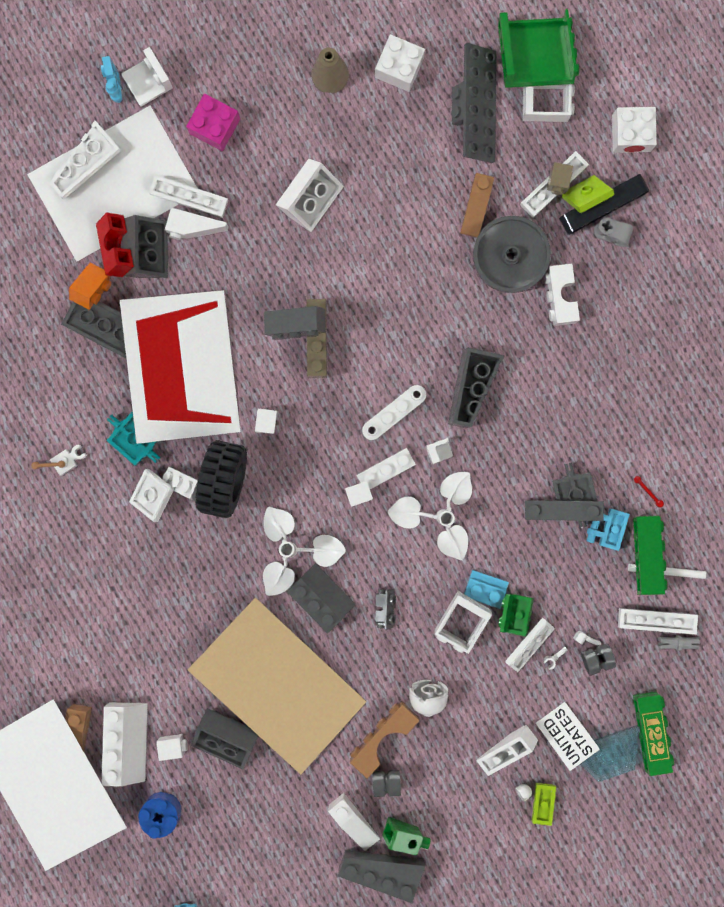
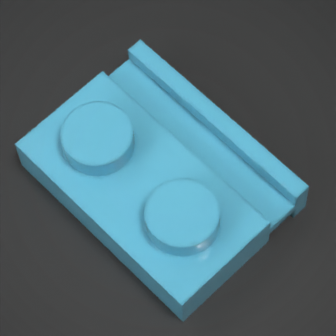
(486, 589)

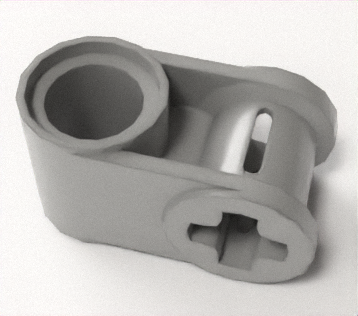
(616, 232)

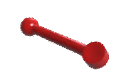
(659, 503)

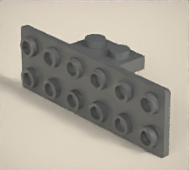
(476, 103)

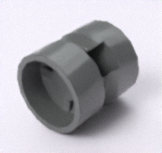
(592, 661)
(386, 783)

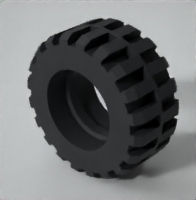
(221, 479)

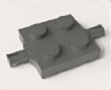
(575, 488)

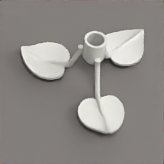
(279, 524)
(452, 542)

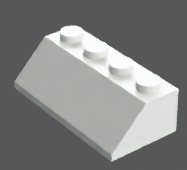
(124, 743)

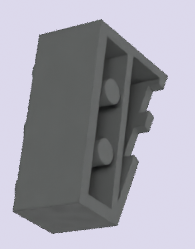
(294, 322)

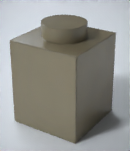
(559, 178)

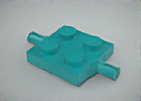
(124, 441)

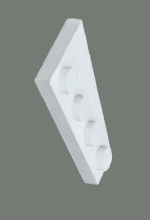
(85, 161)

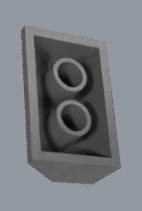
(148, 246)
(321, 598)
(224, 738)

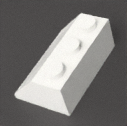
(310, 194)

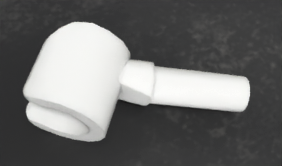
(581, 637)
(555, 657)

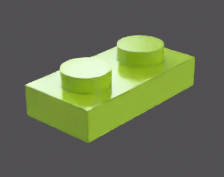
(543, 804)

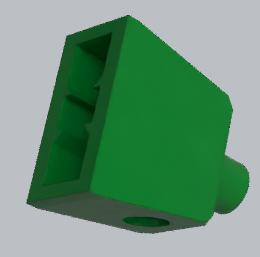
(404, 837)

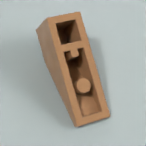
(477, 205)
(78, 721)

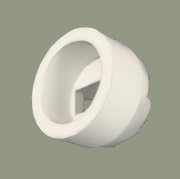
(524, 792)

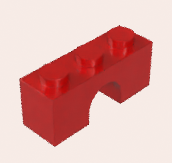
(110, 232)

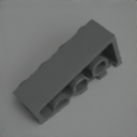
(472, 385)
(383, 873)

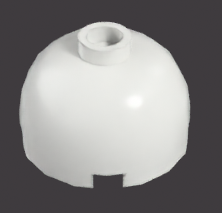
(428, 698)

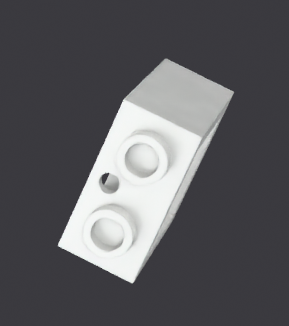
(568, 107)
(473, 606)

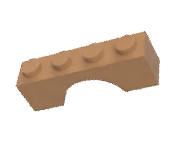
(400, 720)

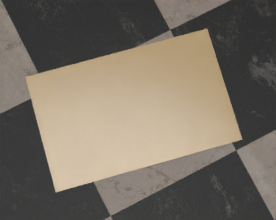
(277, 685)

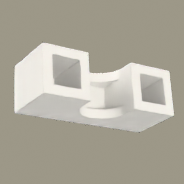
(561, 310)

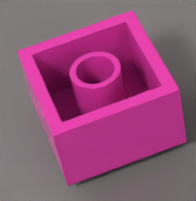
(213, 122)

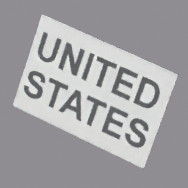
(567, 736)

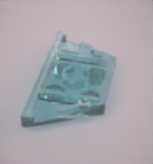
(615, 754)

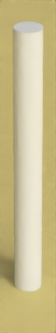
(677, 572)

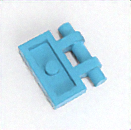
(112, 76)
(612, 532)

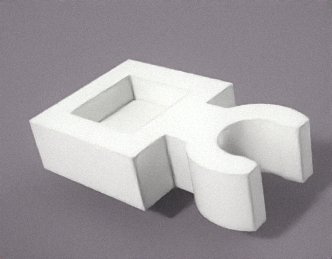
(68, 458)

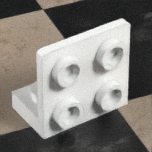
(147, 79)

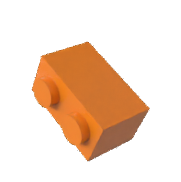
(89, 286)

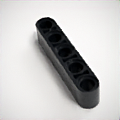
(623, 194)

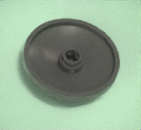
(516, 237)

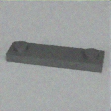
(564, 510)

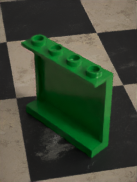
(537, 51)

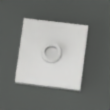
(151, 495)

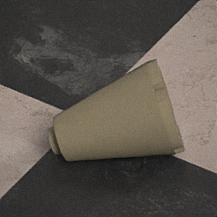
(329, 71)

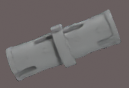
(678, 643)

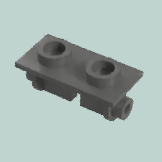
(386, 617)

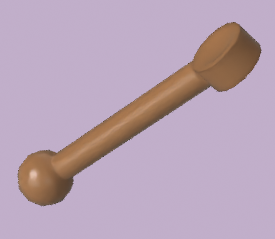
(35, 465)

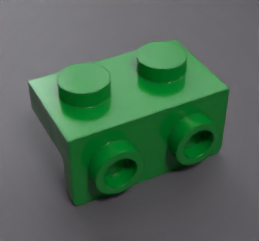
(516, 614)

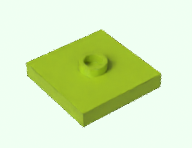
(588, 194)

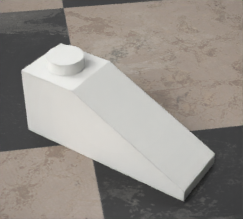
(190, 225)
(508, 750)
(352, 822)

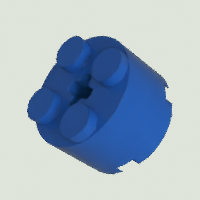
(156, 825)

